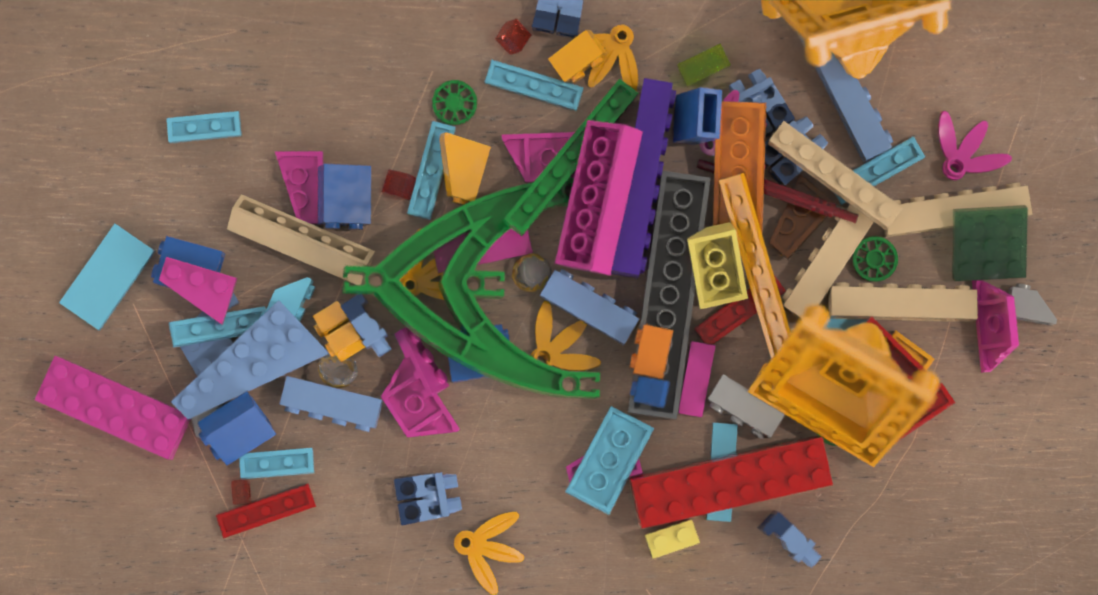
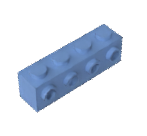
(590, 307)
(331, 402)

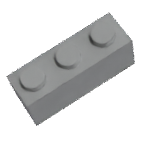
(744, 407)

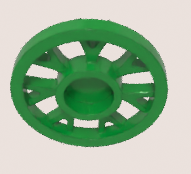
(454, 102)
(875, 259)

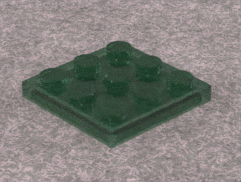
(989, 243)

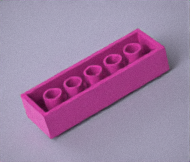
(598, 197)
(113, 407)

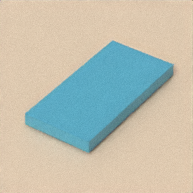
(107, 277)
(609, 460)

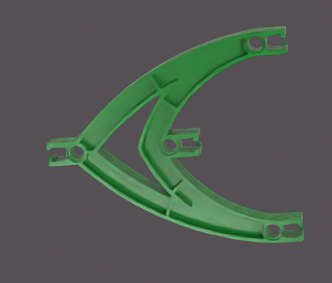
(481, 343)

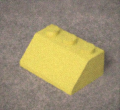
(717, 266)

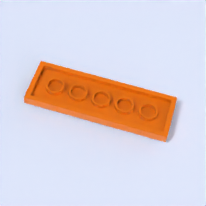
(740, 151)

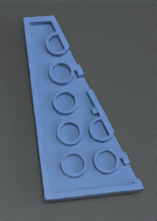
(261, 354)

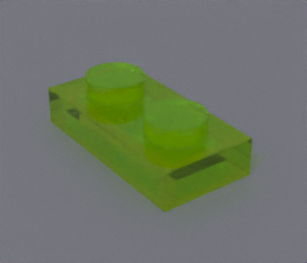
(703, 65)

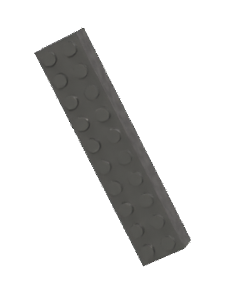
(671, 278)

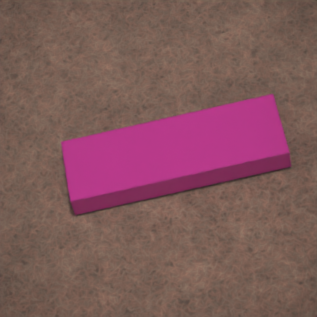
(696, 379)

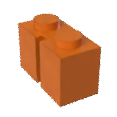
(652, 351)

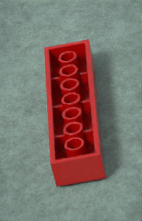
(730, 481)

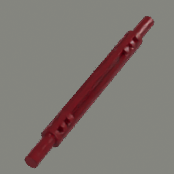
(796, 197)

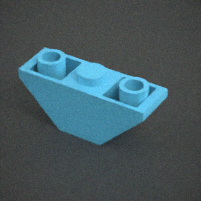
(294, 296)

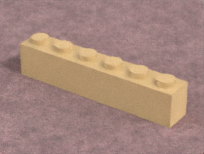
(835, 175)
(937, 213)
(297, 238)
(826, 263)
(902, 303)

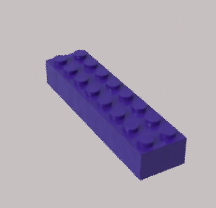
(638, 215)

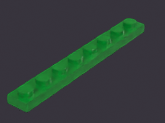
(566, 161)

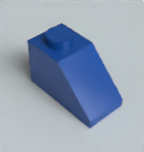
(649, 391)

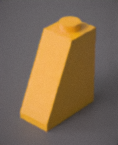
(462, 166)

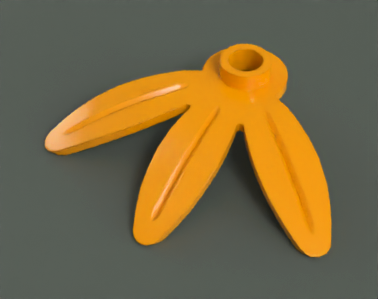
(614, 48)
(421, 279)
(551, 350)
(480, 546)

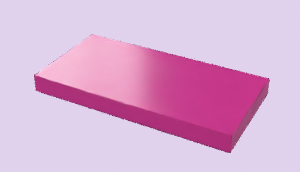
(506, 247)

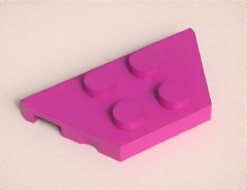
(534, 151)
(994, 324)
(410, 408)

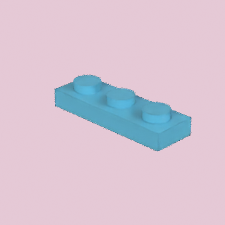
(204, 127)
(277, 463)

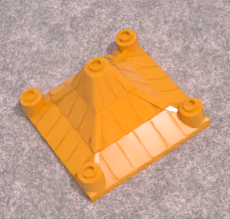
(855, 29)
(844, 386)

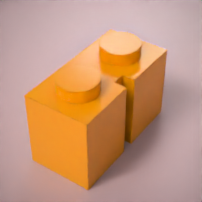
(577, 56)
(338, 331)

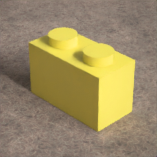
(672, 538)

